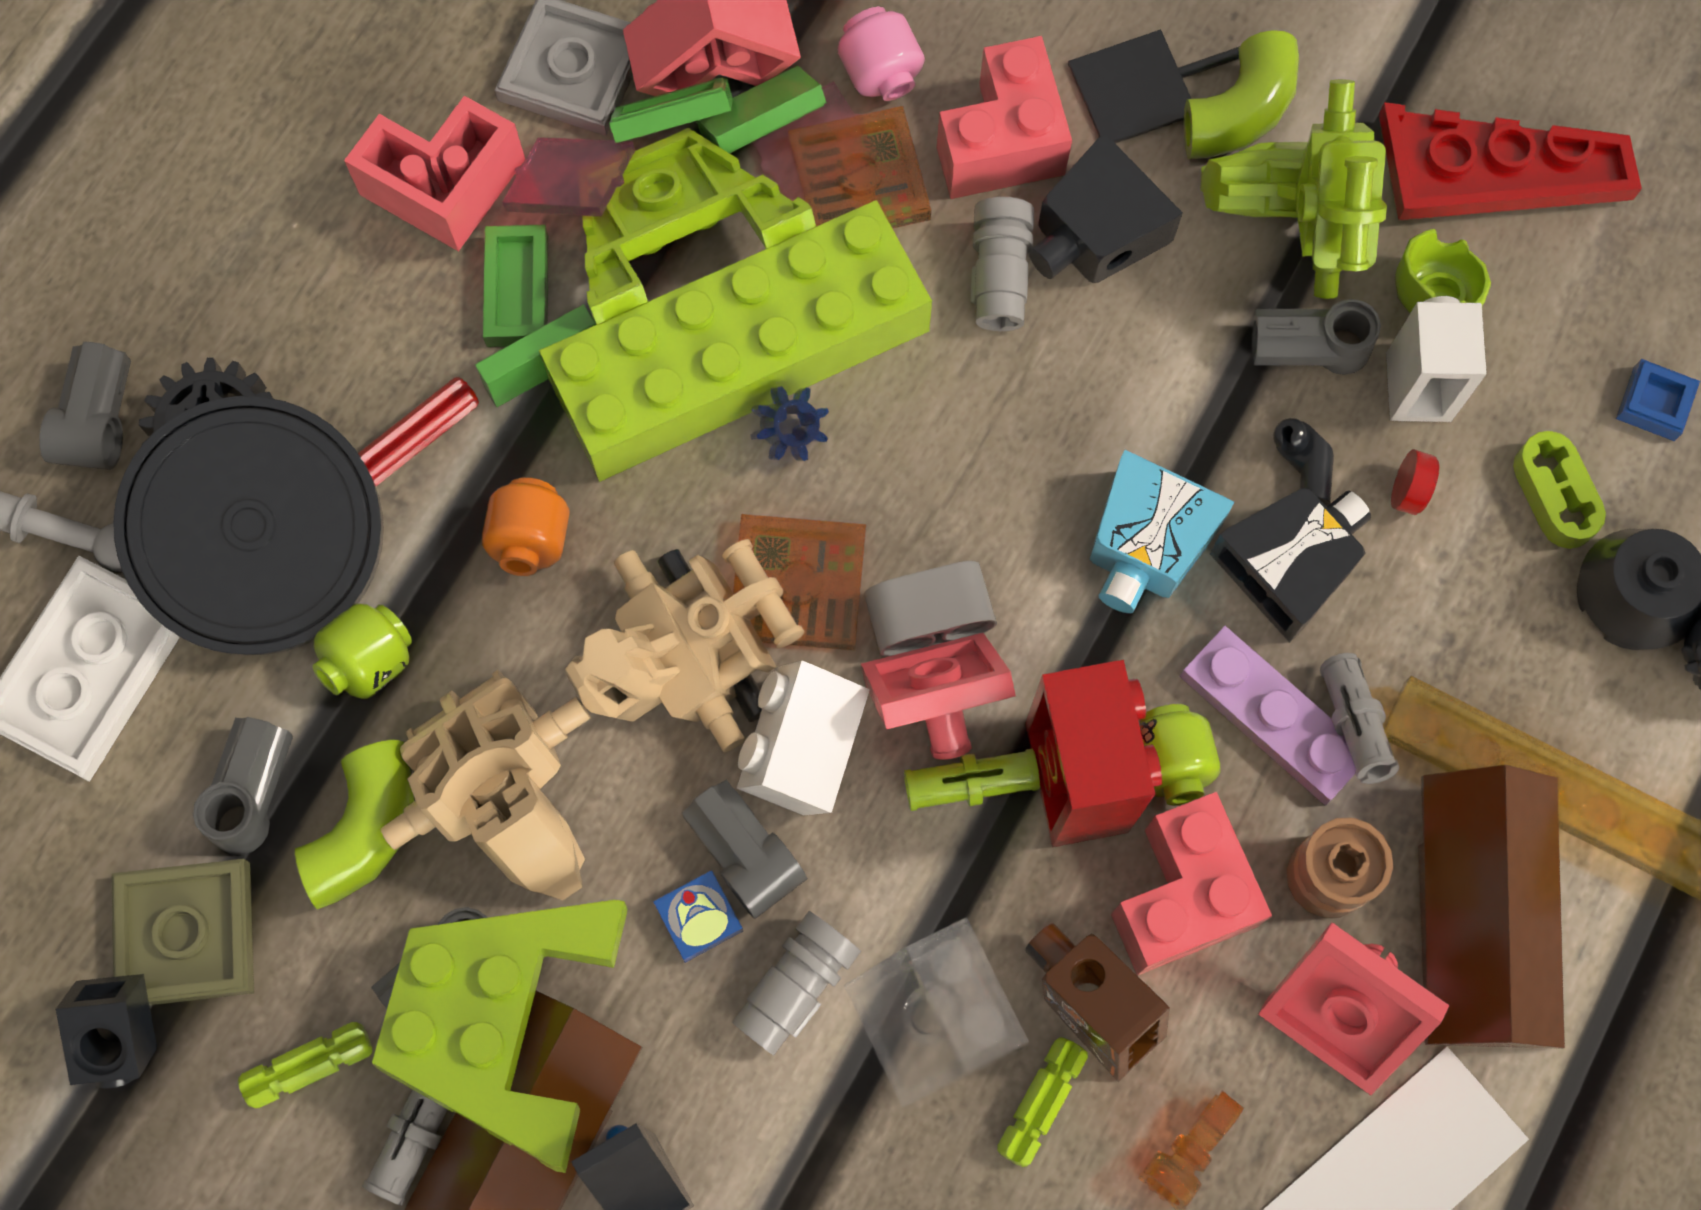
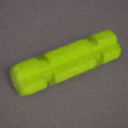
(305, 1065)
(1042, 1102)

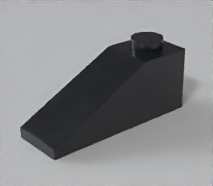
(632, 1173)

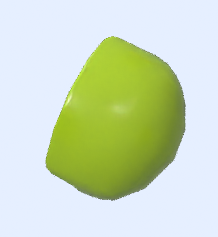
(1440, 269)

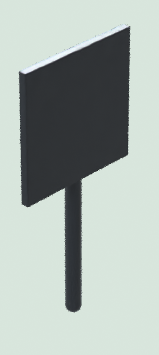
(1137, 85)

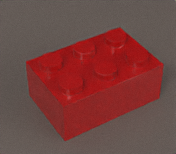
(1091, 752)

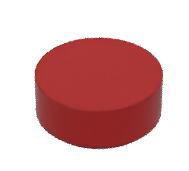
(1415, 482)

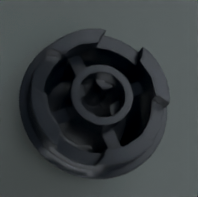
(1641, 587)

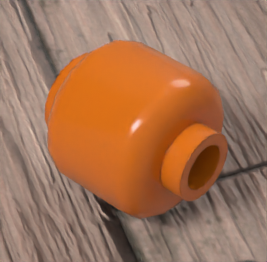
(525, 525)

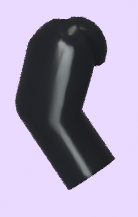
(1308, 455)

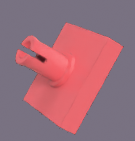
(937, 687)
(1353, 1008)

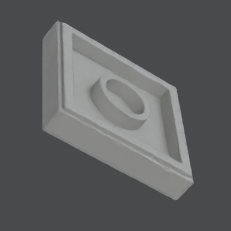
(568, 65)

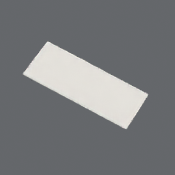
(1415, 1150)

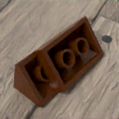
(1492, 907)
(560, 1059)

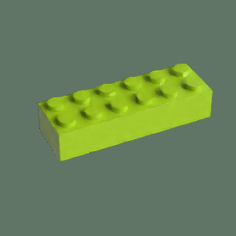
(733, 336)

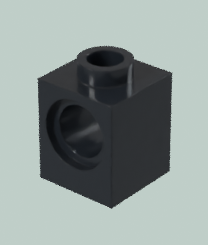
(110, 1004)

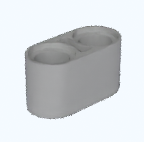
(930, 607)

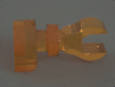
(1174, 1175)

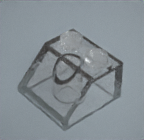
(935, 1013)

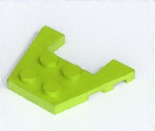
(668, 194)
(466, 1009)

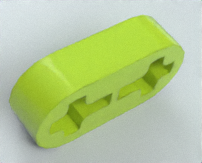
(1563, 488)

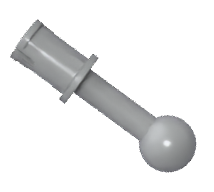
(22, 517)

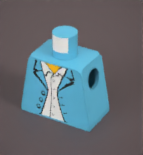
(1152, 531)

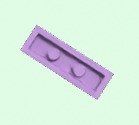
(1272, 714)

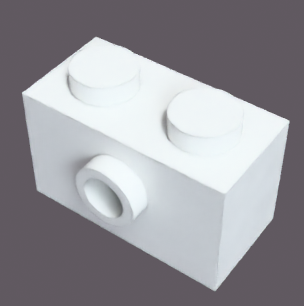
(1436, 360)
(801, 738)

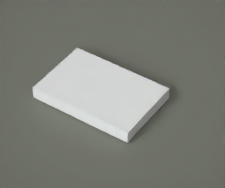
(82, 670)

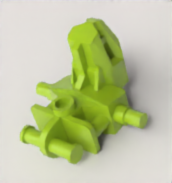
(1324, 182)

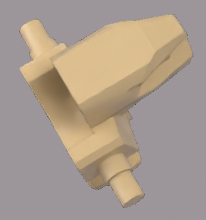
(684, 643)
(483, 776)

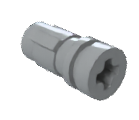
(1001, 271)
(790, 990)

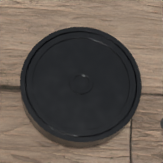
(247, 525)

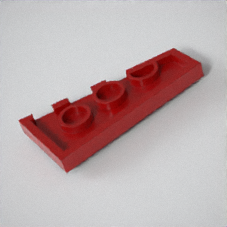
(1477, 167)

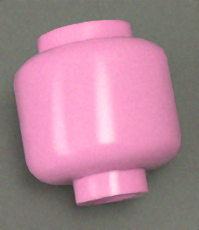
(880, 53)

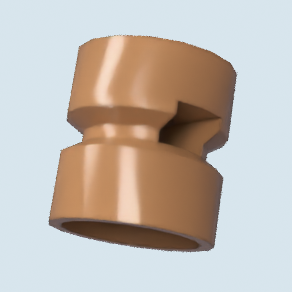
(1339, 868)

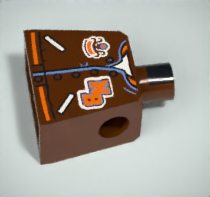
(1115, 1021)

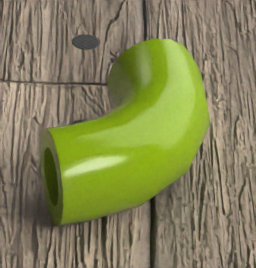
(1249, 107)
(355, 847)

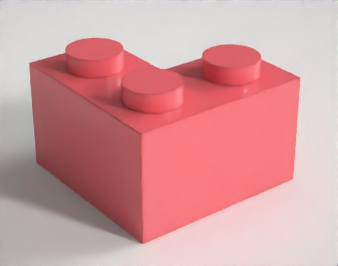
(696, 40)
(1017, 130)
(442, 182)
(1207, 891)

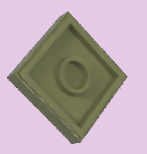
(185, 930)

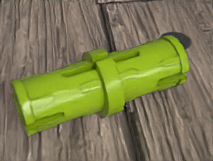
(971, 779)

